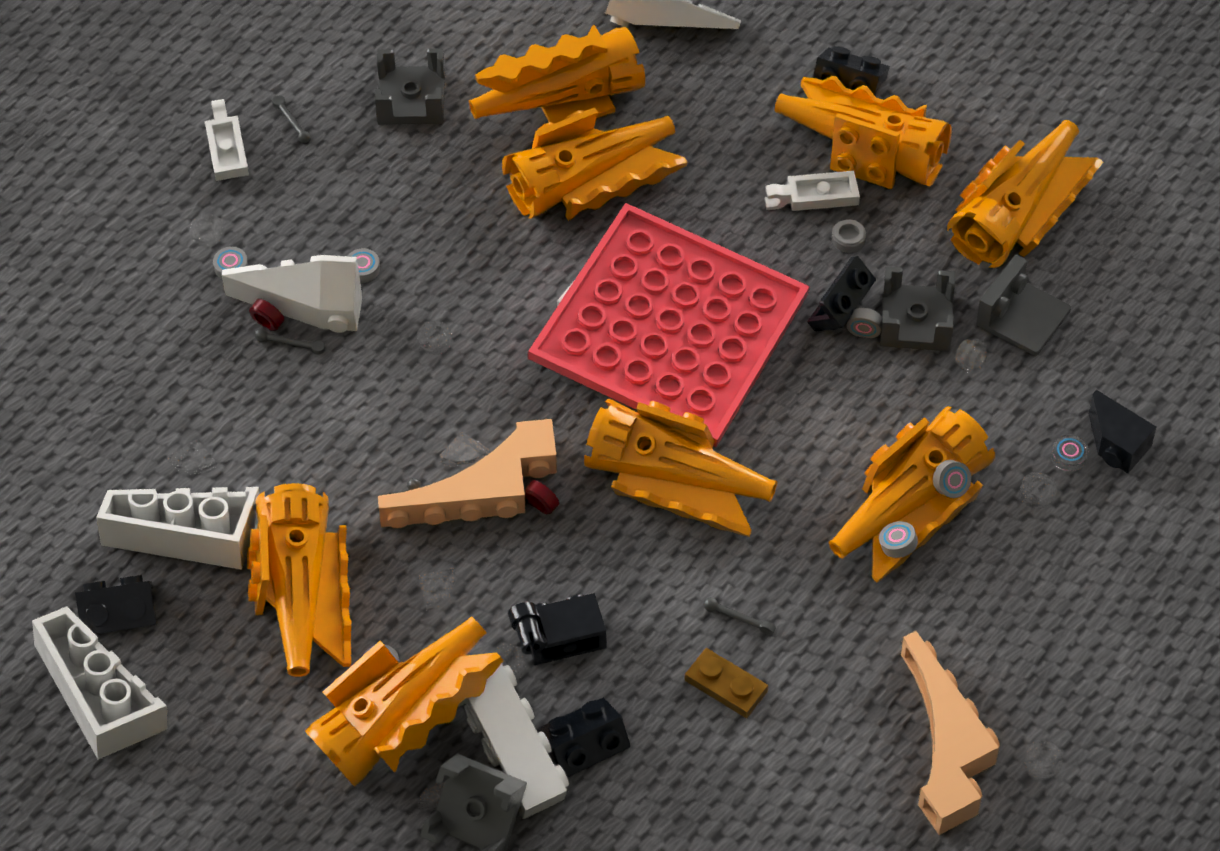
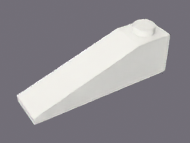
(668, 13)
(314, 292)

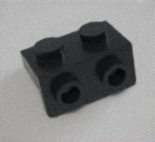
(851, 69)
(842, 296)
(116, 606)
(586, 736)

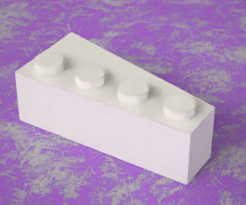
(181, 523)
(100, 692)
(514, 742)

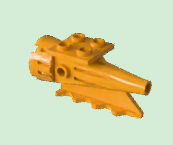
(563, 77)
(870, 133)
(588, 165)
(1019, 197)
(673, 465)
(904, 485)
(301, 574)
(393, 704)

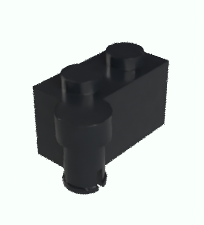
(559, 628)

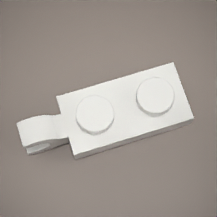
(225, 144)
(814, 191)

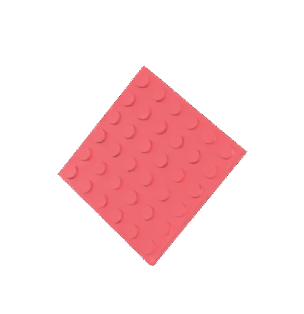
(669, 320)

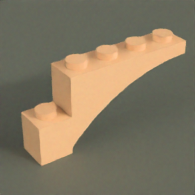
(482, 490)
(958, 740)

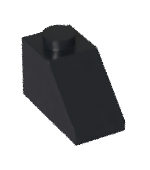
(1119, 433)

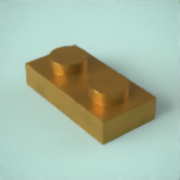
(726, 682)

